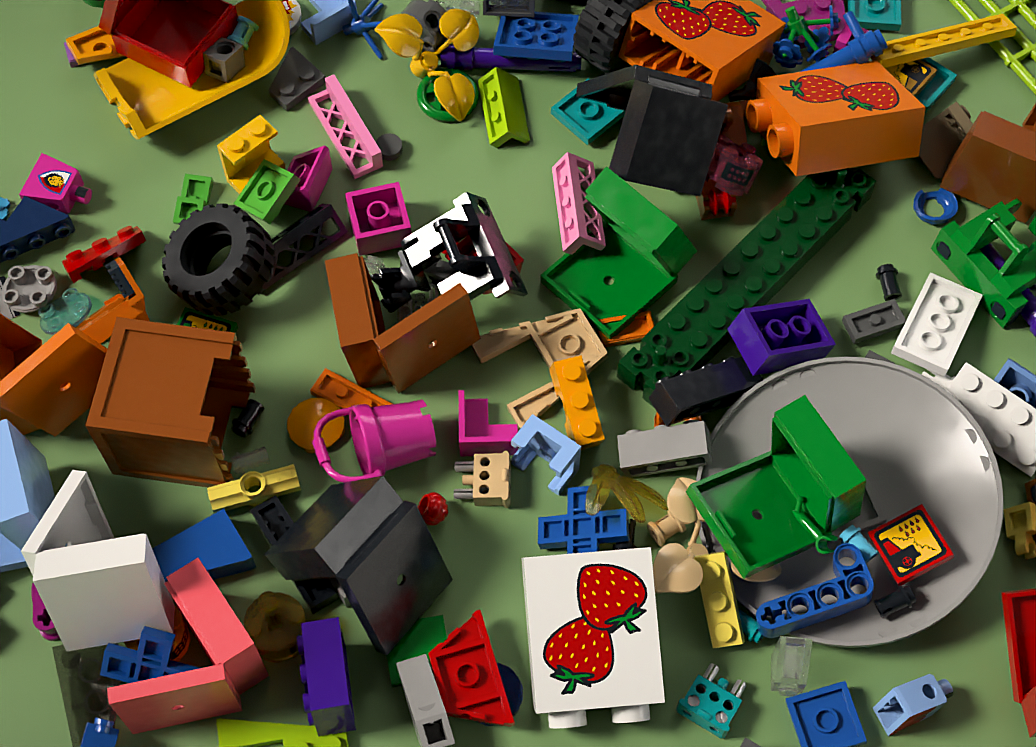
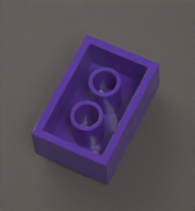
(780, 336)
(326, 677)

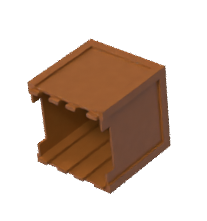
(168, 401)

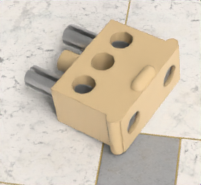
(496, 470)

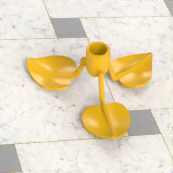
(461, 28)

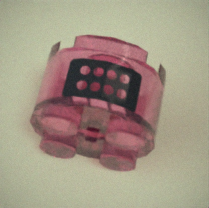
(734, 166)

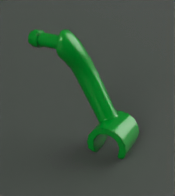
(821, 539)

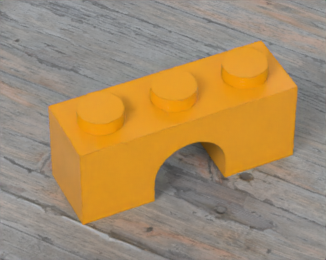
(576, 395)

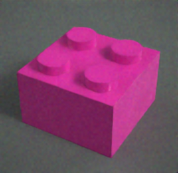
(378, 218)

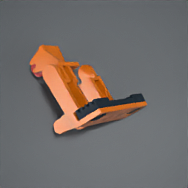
(125, 305)

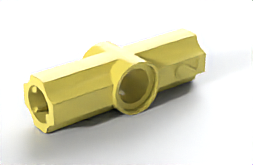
(236, 494)

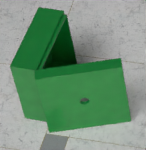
(640, 256)
(801, 462)

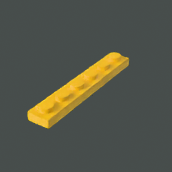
(946, 40)

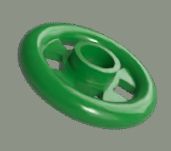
(433, 109)

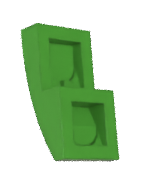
(194, 196)

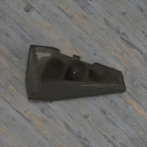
(83, 688)

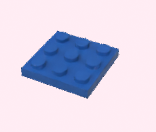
(536, 37)

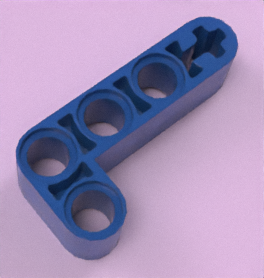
(811, 597)

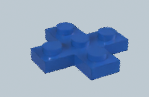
(582, 531)
(148, 662)

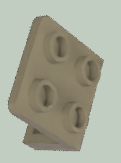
(943, 137)

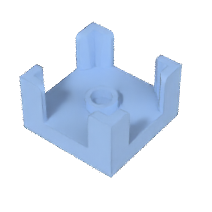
(545, 441)

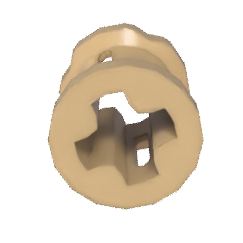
(665, 528)

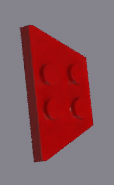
(470, 676)

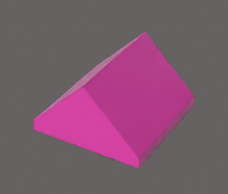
(313, 170)

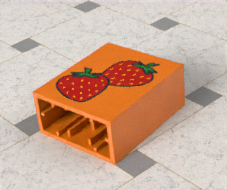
(702, 40)
(836, 118)

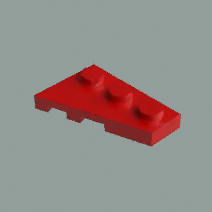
(102, 248)

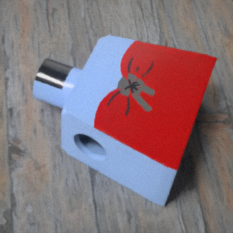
(912, 703)

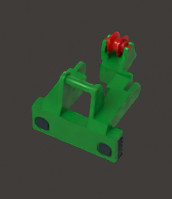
(1001, 288)

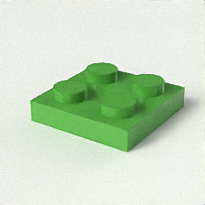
(267, 191)

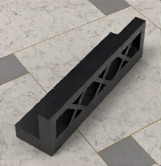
(294, 234)

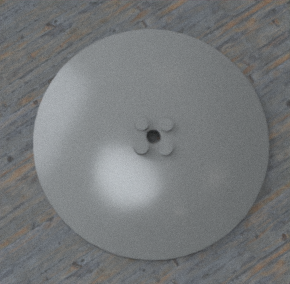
(913, 451)

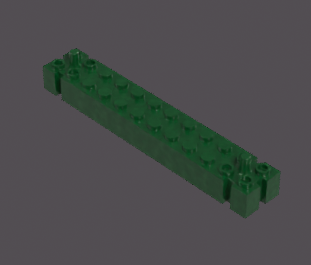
(746, 277)

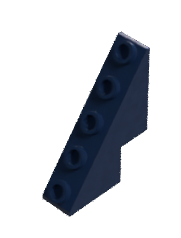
(31, 228)

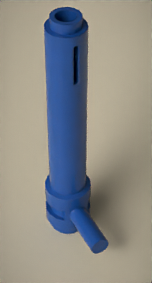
(858, 50)

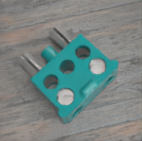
(705, 712)

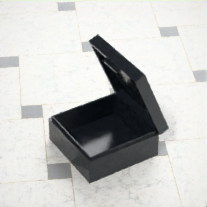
(665, 128)
(366, 541)

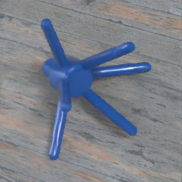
(362, 24)

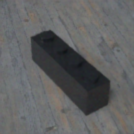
(702, 390)

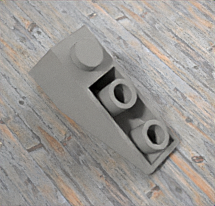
(425, 703)

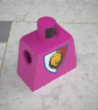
(55, 185)

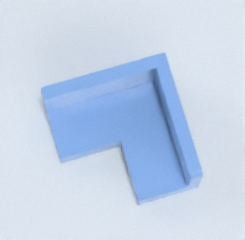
(328, 21)

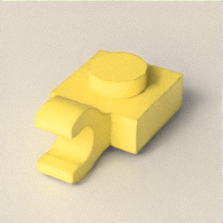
(1020, 526)

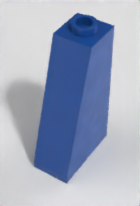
(210, 540)

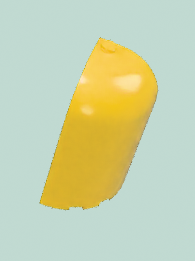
(153, 100)

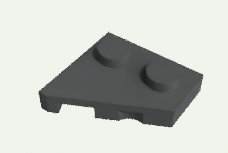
(295, 80)

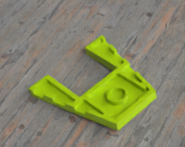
(256, 734)

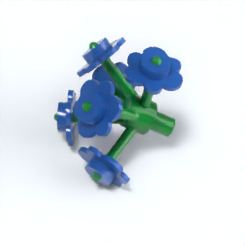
(816, 41)

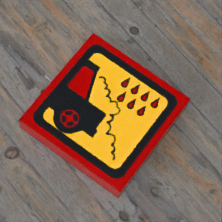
(910, 545)

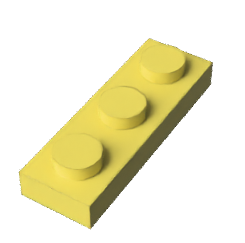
(720, 600)

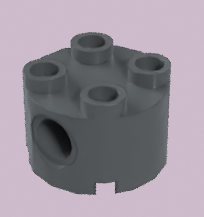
(428, 16)

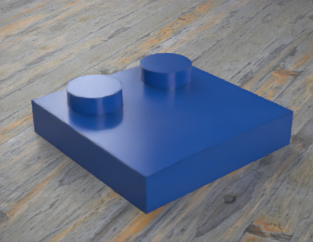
(826, 717)

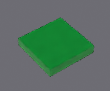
(418, 641)

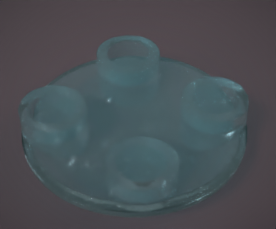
(70, 308)

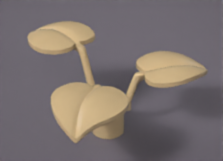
(674, 565)

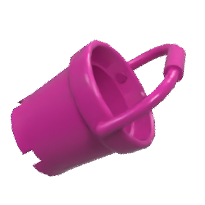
(381, 437)

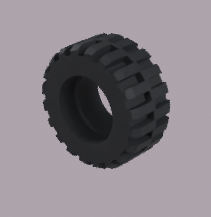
(603, 30)
(197, 243)

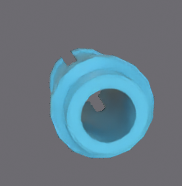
(853, 536)

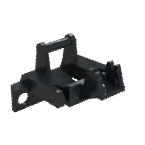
(476, 273)

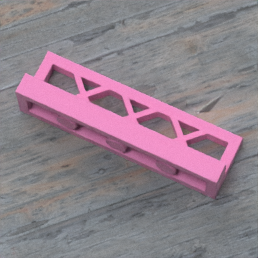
(353, 122)
(571, 203)

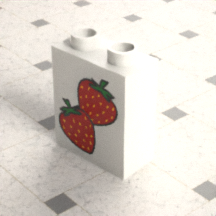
(593, 635)

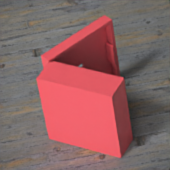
(201, 691)

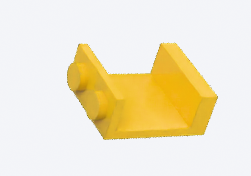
(246, 150)

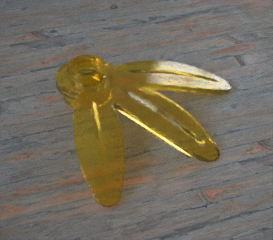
(607, 478)

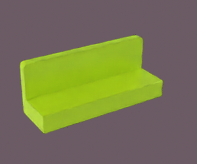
(503, 107)

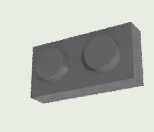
(874, 321)

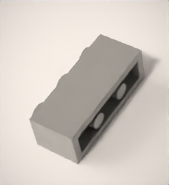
(665, 449)

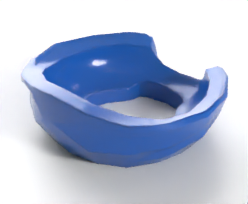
(944, 198)

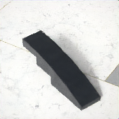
(274, 522)

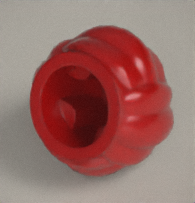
(433, 508)

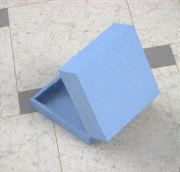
(24, 494)

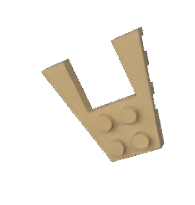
(557, 339)

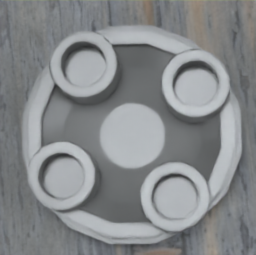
(29, 288)

